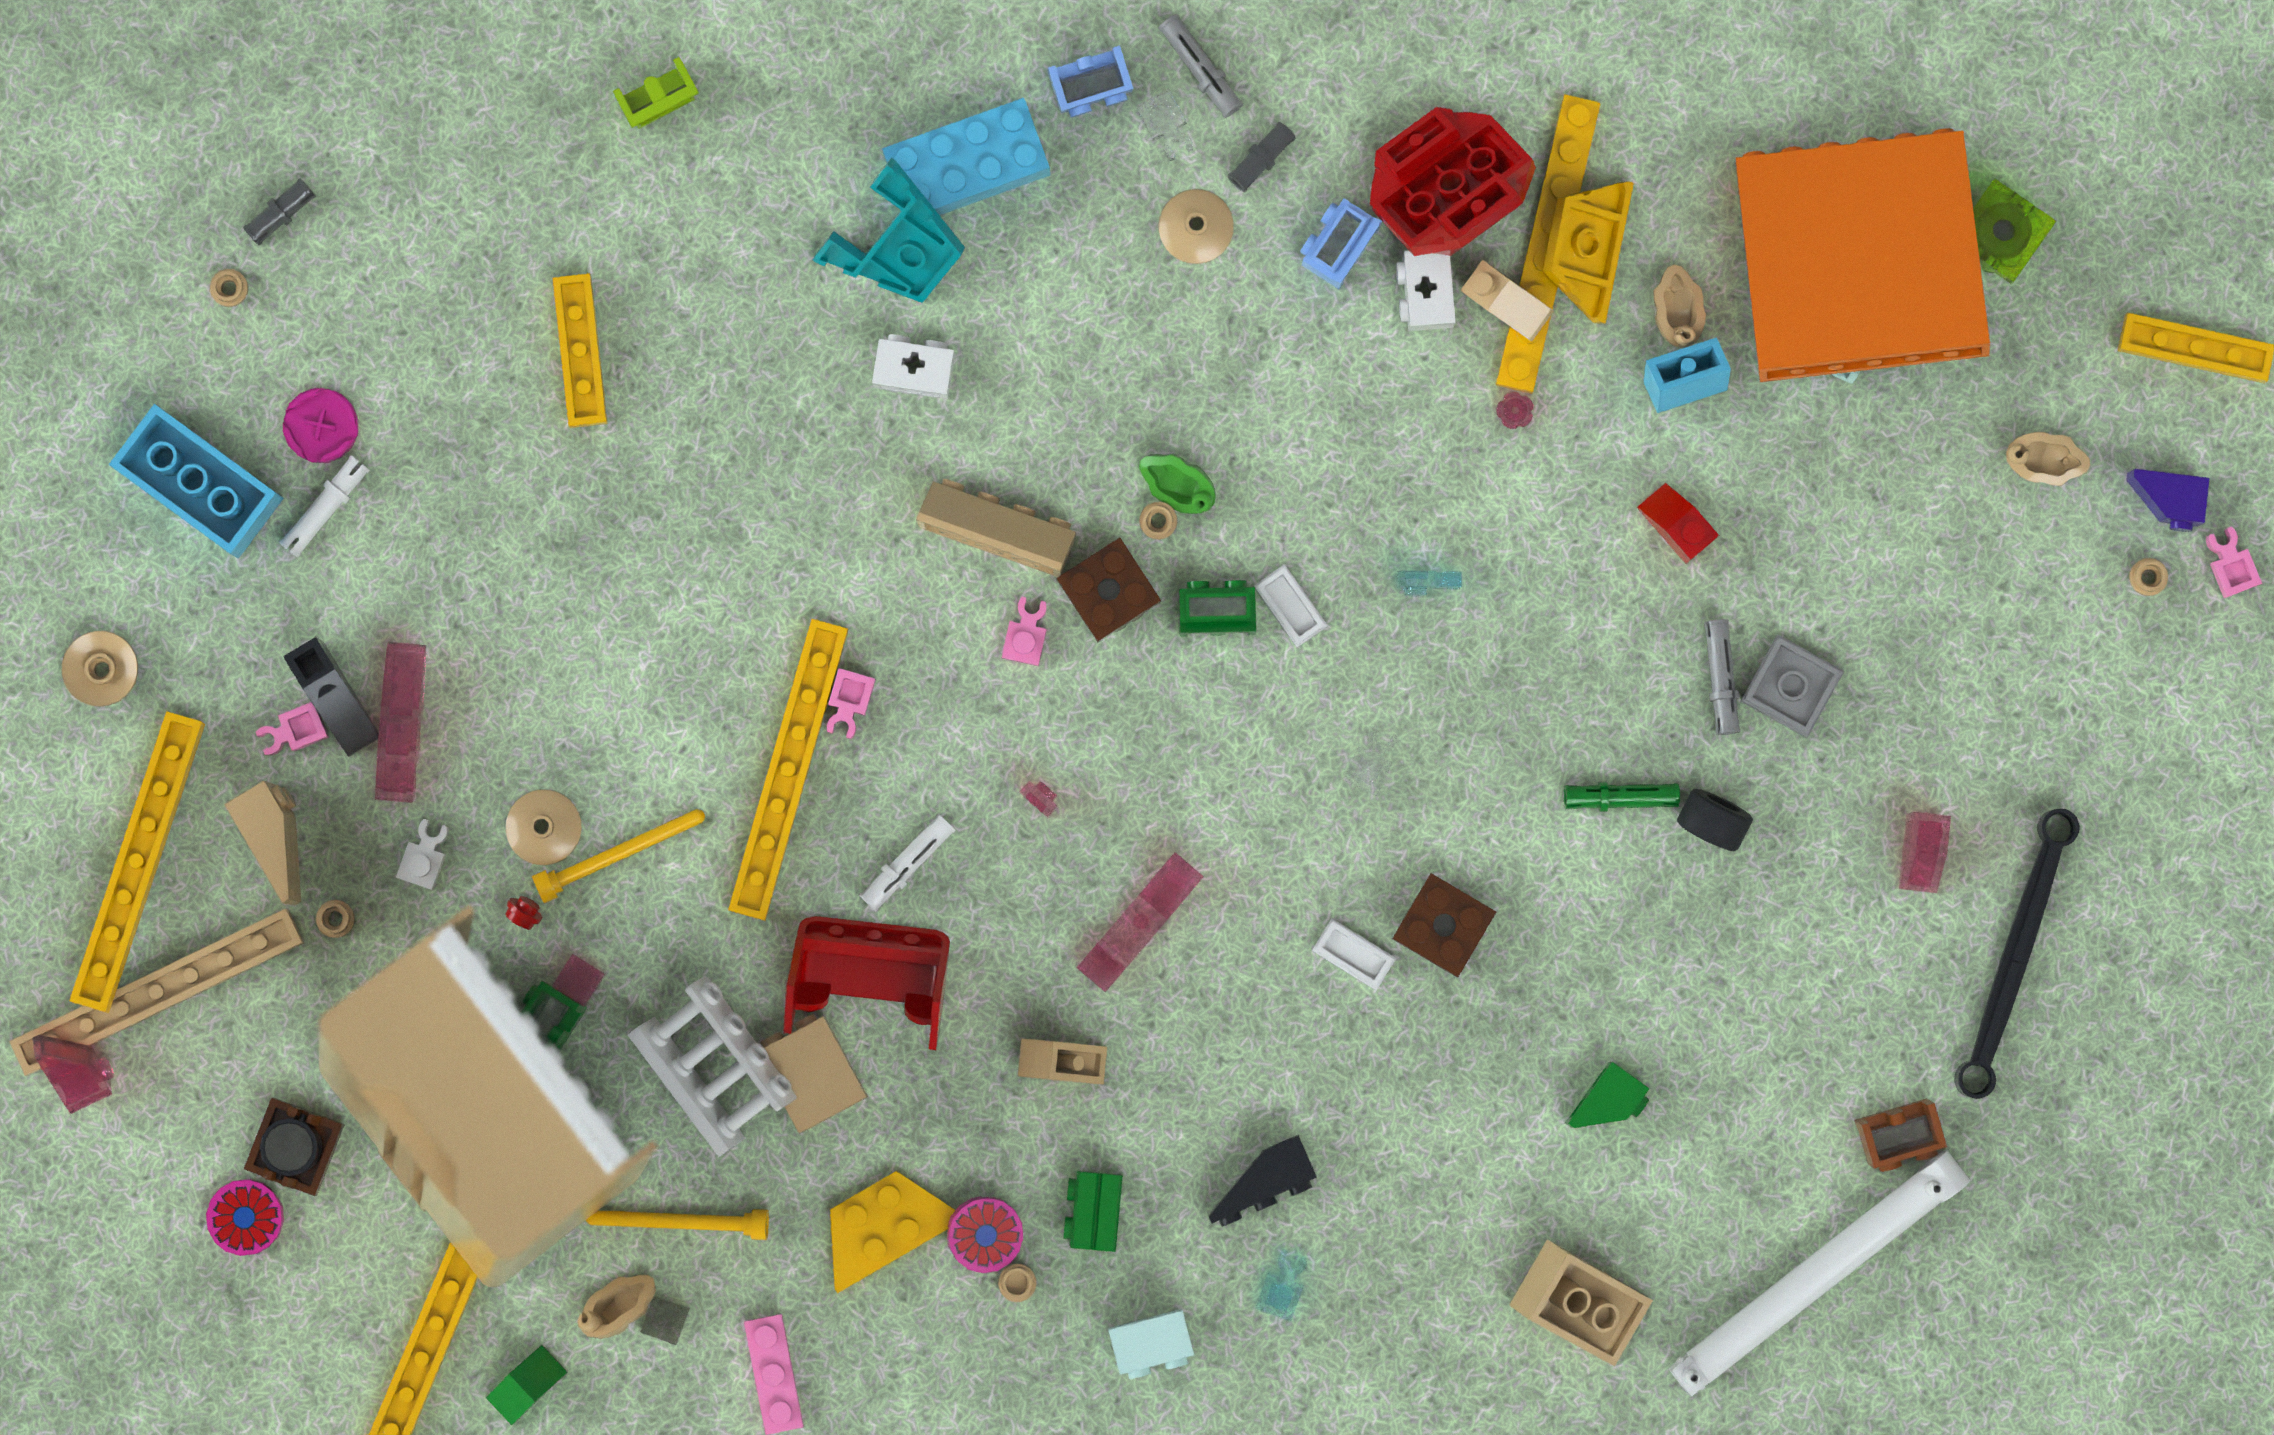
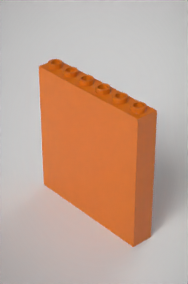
(1862, 255)

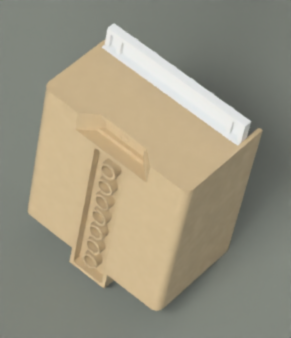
(472, 1105)

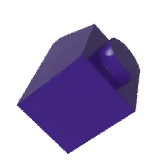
(2172, 497)

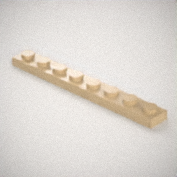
(168, 986)

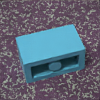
(1686, 375)

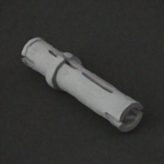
(1227, 100)
(1722, 679)

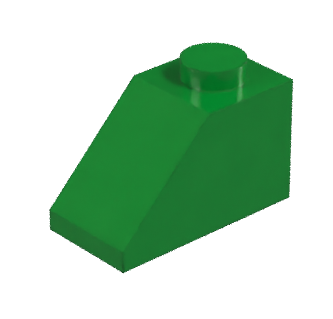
(1610, 1099)

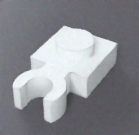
(422, 862)

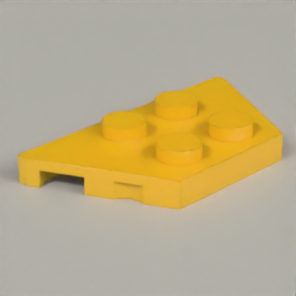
(1587, 246)
(882, 1226)

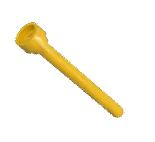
(552, 883)
(750, 1224)

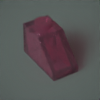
(1924, 851)
(73, 1071)

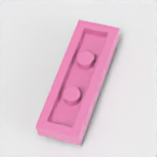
(773, 1374)

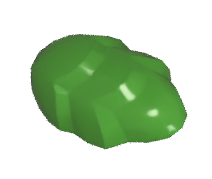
(1178, 483)

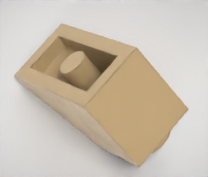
(1507, 300)
(1062, 1061)

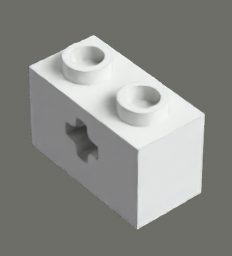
(1431, 312)
(895, 376)

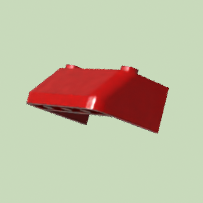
(868, 963)

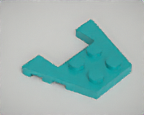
(910, 252)

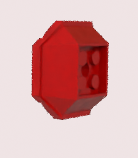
(1448, 180)

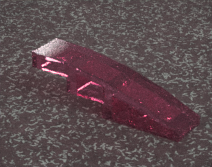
(400, 722)

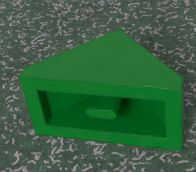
(526, 1384)

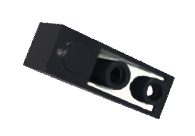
(332, 695)
(1271, 1173)

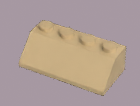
(995, 528)

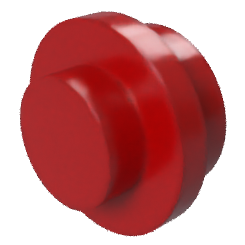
(523, 912)

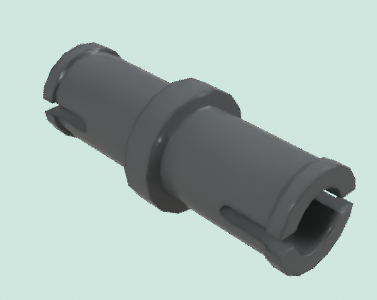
(1261, 157)
(279, 211)

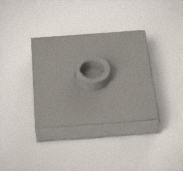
(1792, 686)

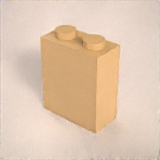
(816, 1071)

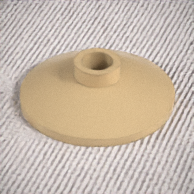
(1193, 245)
(81, 663)
(562, 833)

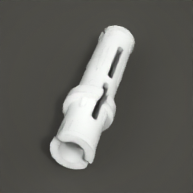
(324, 506)
(906, 863)

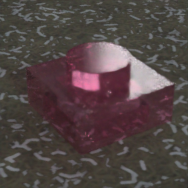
(1040, 797)
(578, 980)

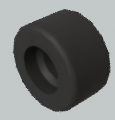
(1714, 819)

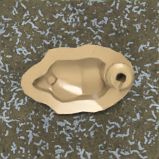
(1679, 308)
(2047, 458)
(616, 1306)

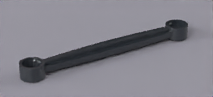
(2016, 953)

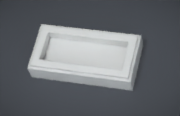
(1290, 606)
(1354, 954)

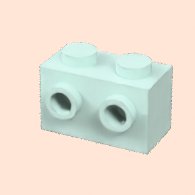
(1151, 1343)

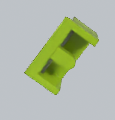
(657, 96)

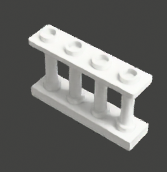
(685, 1084)

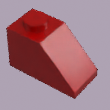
(1678, 522)

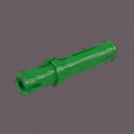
(1621, 796)

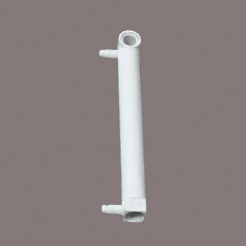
(1820, 1272)

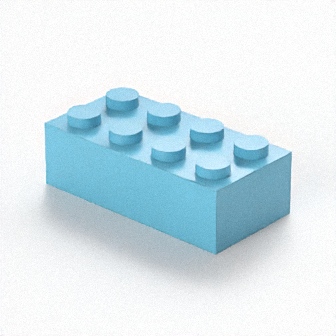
(973, 157)
(196, 481)

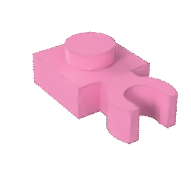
(2235, 569)
(1024, 639)
(851, 696)
(298, 728)

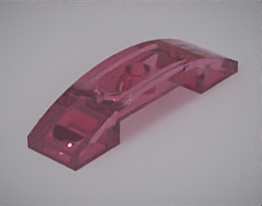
(1140, 922)

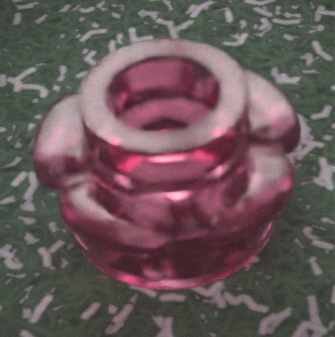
(1512, 420)

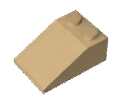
(271, 833)
(1580, 1303)

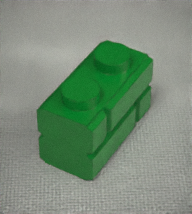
(1094, 1212)

